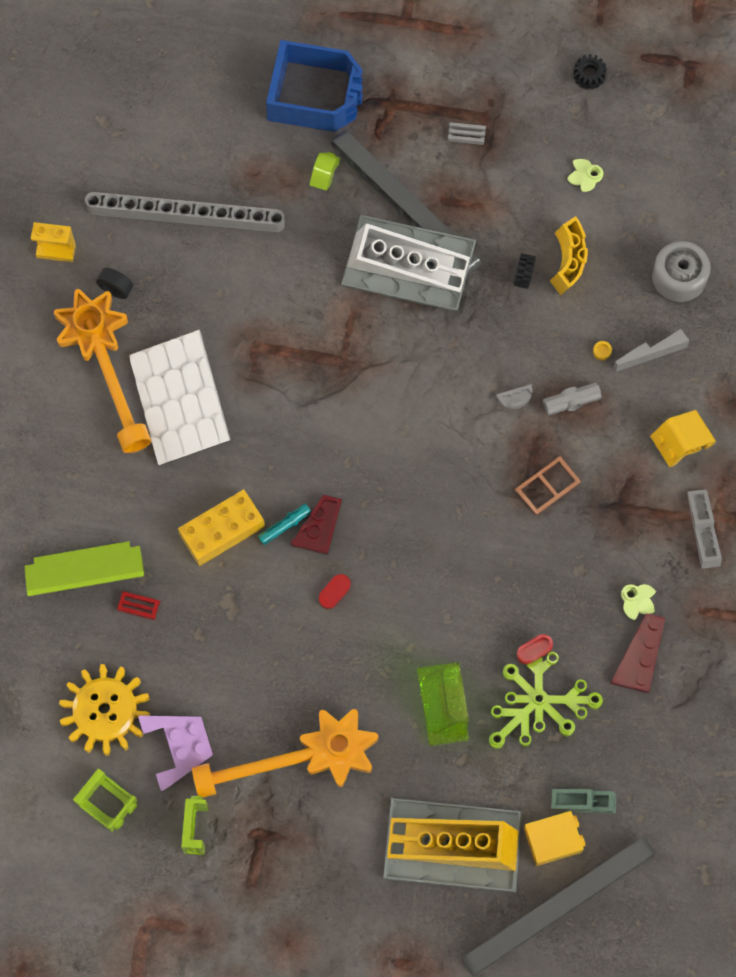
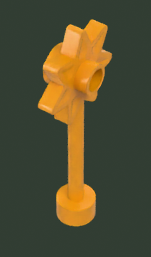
(92, 327)
(334, 747)

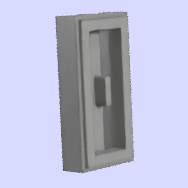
(466, 130)

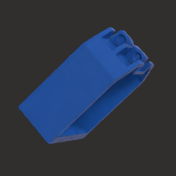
(317, 57)

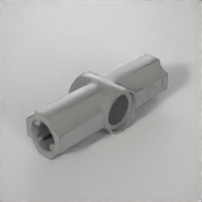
(572, 399)

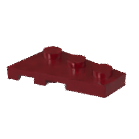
(319, 527)

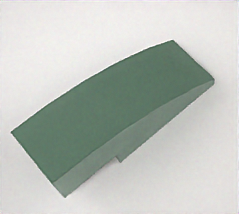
(584, 801)

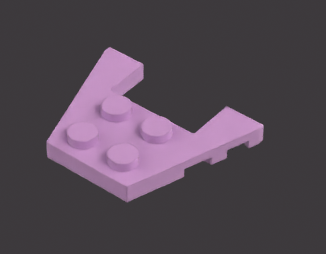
(186, 742)

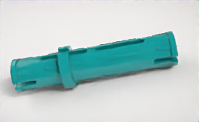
(287, 522)

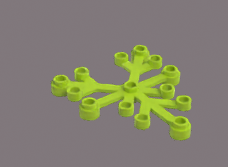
(522, 715)

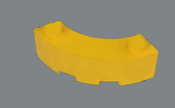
(574, 255)

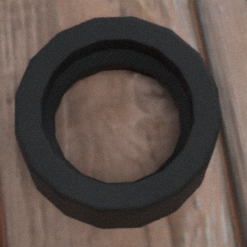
(114, 282)

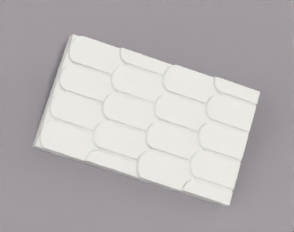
(179, 397)

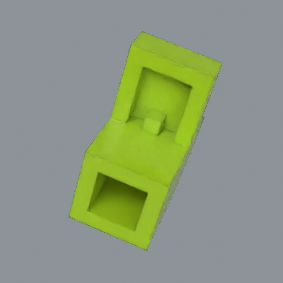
(324, 170)

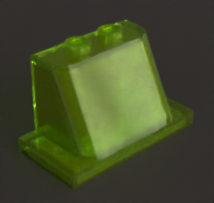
(443, 703)

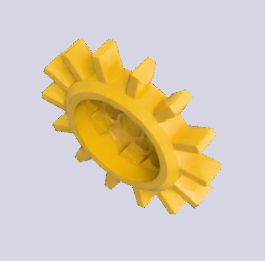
(102, 728)

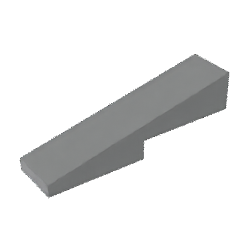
(644, 353)
(704, 529)

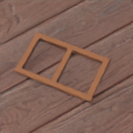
(556, 496)

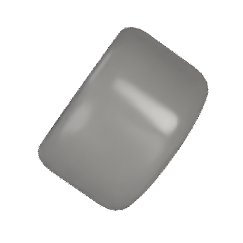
(679, 283)

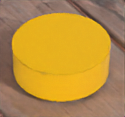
(602, 350)

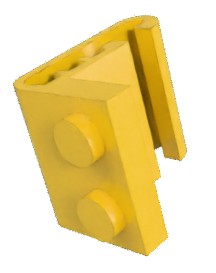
(682, 436)

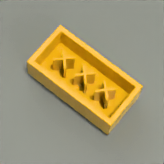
(221, 527)

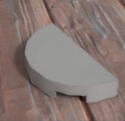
(515, 398)

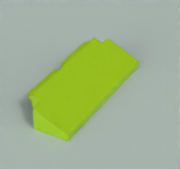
(83, 568)

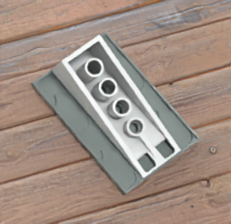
(408, 263)

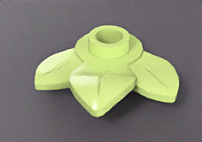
(583, 176)
(640, 602)

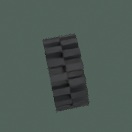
(589, 62)
(524, 270)

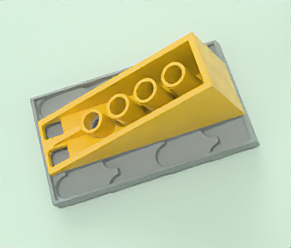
(453, 845)

